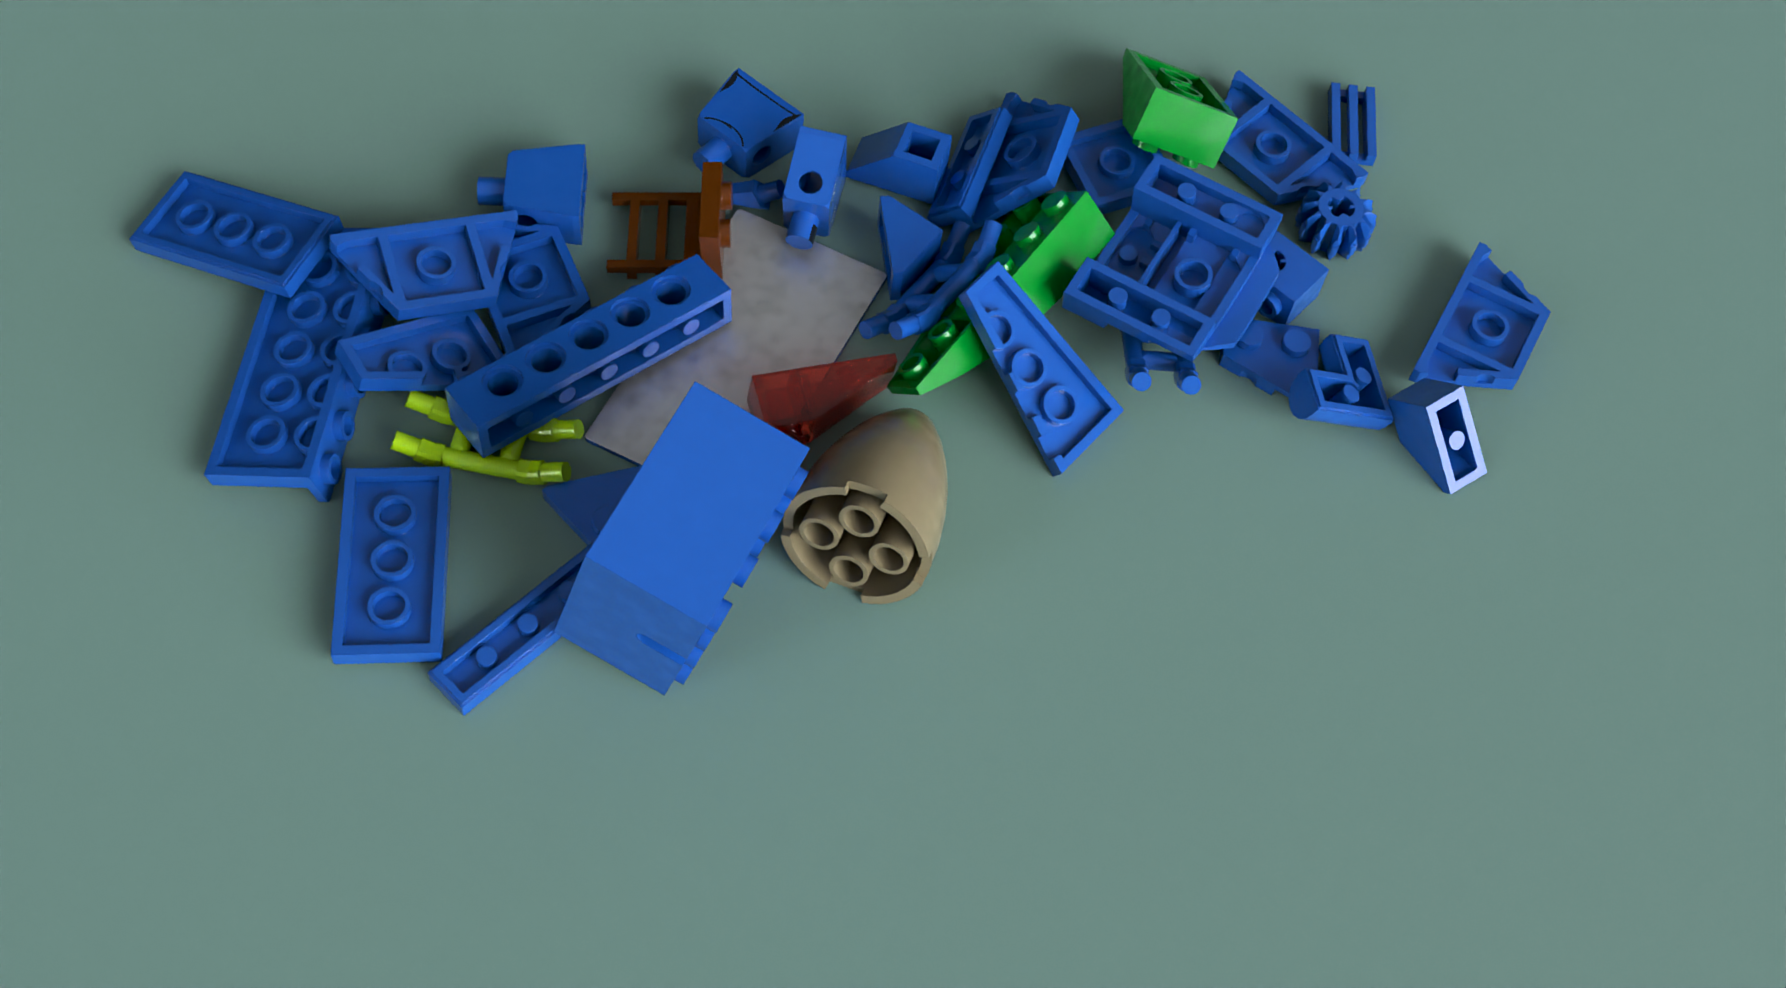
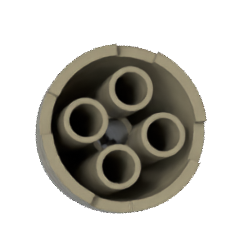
(888, 494)

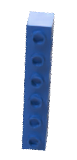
(588, 355)

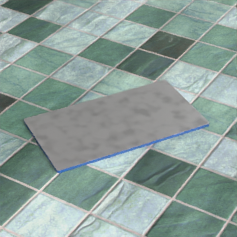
(786, 315)

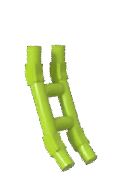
(460, 457)

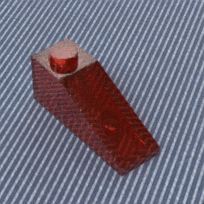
(817, 397)

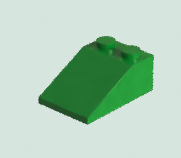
(1174, 111)

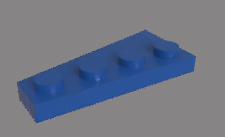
(1044, 376)

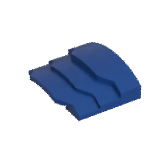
(1181, 264)

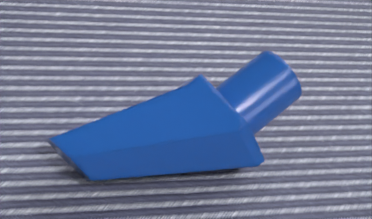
(757, 194)

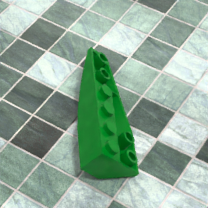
(1042, 252)

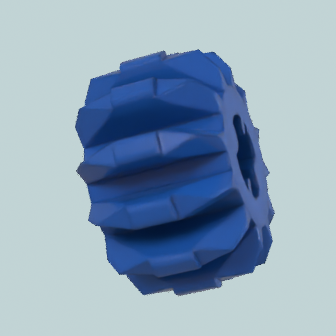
(1335, 220)

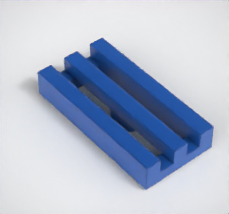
(1353, 98)

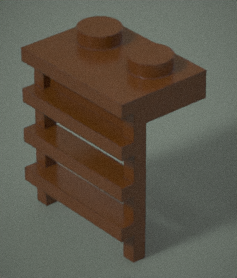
(705, 228)

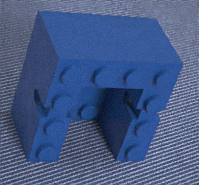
(681, 539)

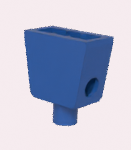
(543, 187)

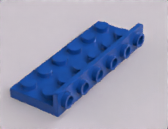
(291, 394)

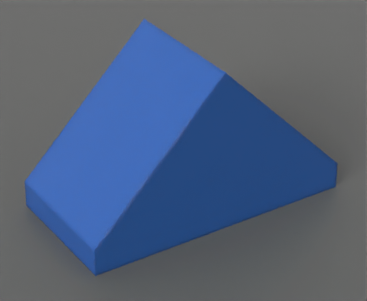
(906, 244)

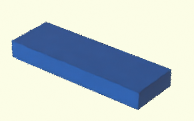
(969, 167)

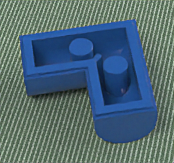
(1346, 391)

